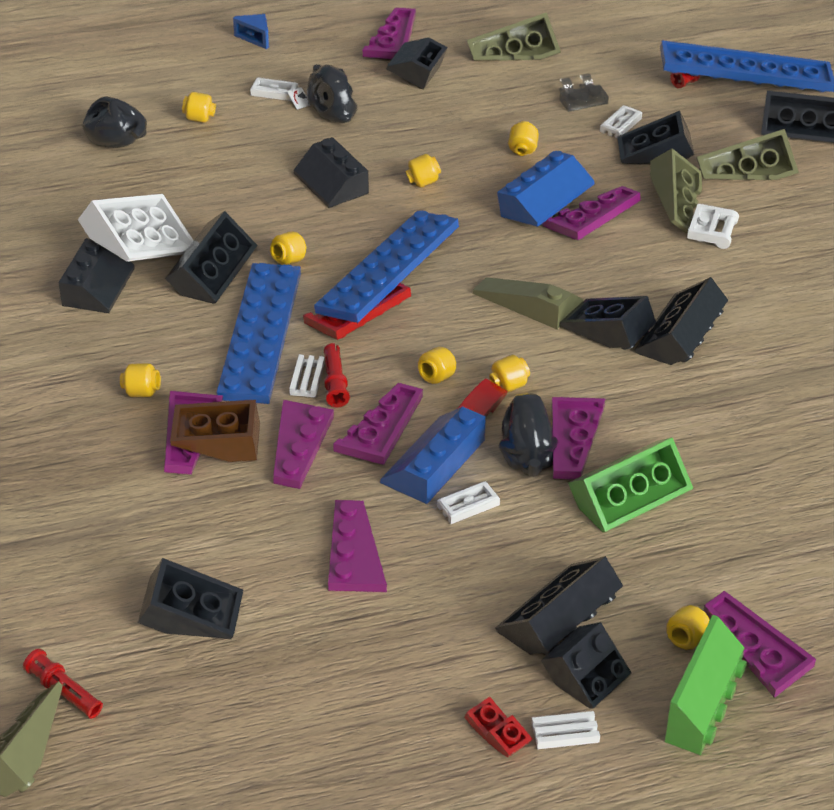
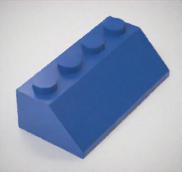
(544, 189)
(437, 454)

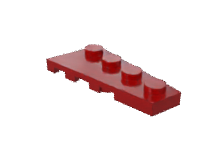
(340, 328)

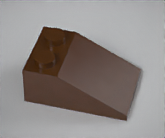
(218, 429)

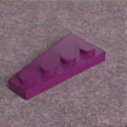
(392, 35)
(593, 213)
(382, 427)
(575, 428)
(299, 440)
(178, 459)
(353, 551)
(768, 652)

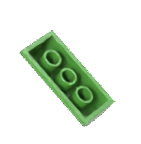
(631, 484)
(705, 688)

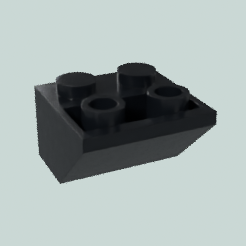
(418, 61)
(587, 665)

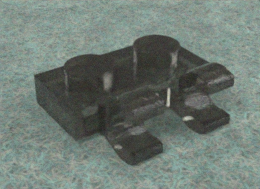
(584, 97)

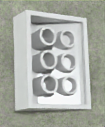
(136, 227)

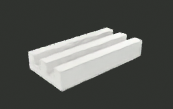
(272, 89)
(625, 122)
(309, 363)
(471, 505)
(564, 726)

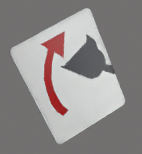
(299, 98)

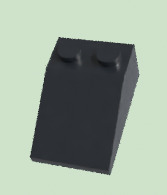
(656, 138)
(612, 320)
(189, 603)

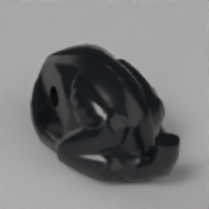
(331, 93)
(113, 123)
(527, 435)

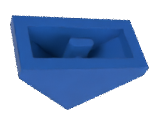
(252, 29)

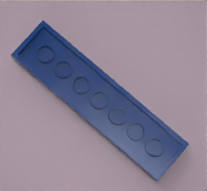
(747, 66)
(386, 266)
(259, 333)

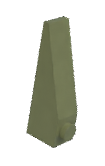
(520, 41)
(755, 159)
(677, 186)
(532, 299)
(26, 741)

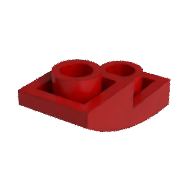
(484, 398)
(496, 728)

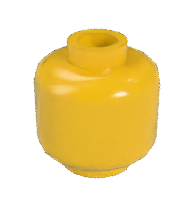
(198, 107)
(523, 138)
(423, 170)
(288, 248)
(436, 365)
(510, 373)
(140, 380)
(687, 627)

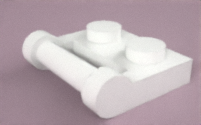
(705, 222)

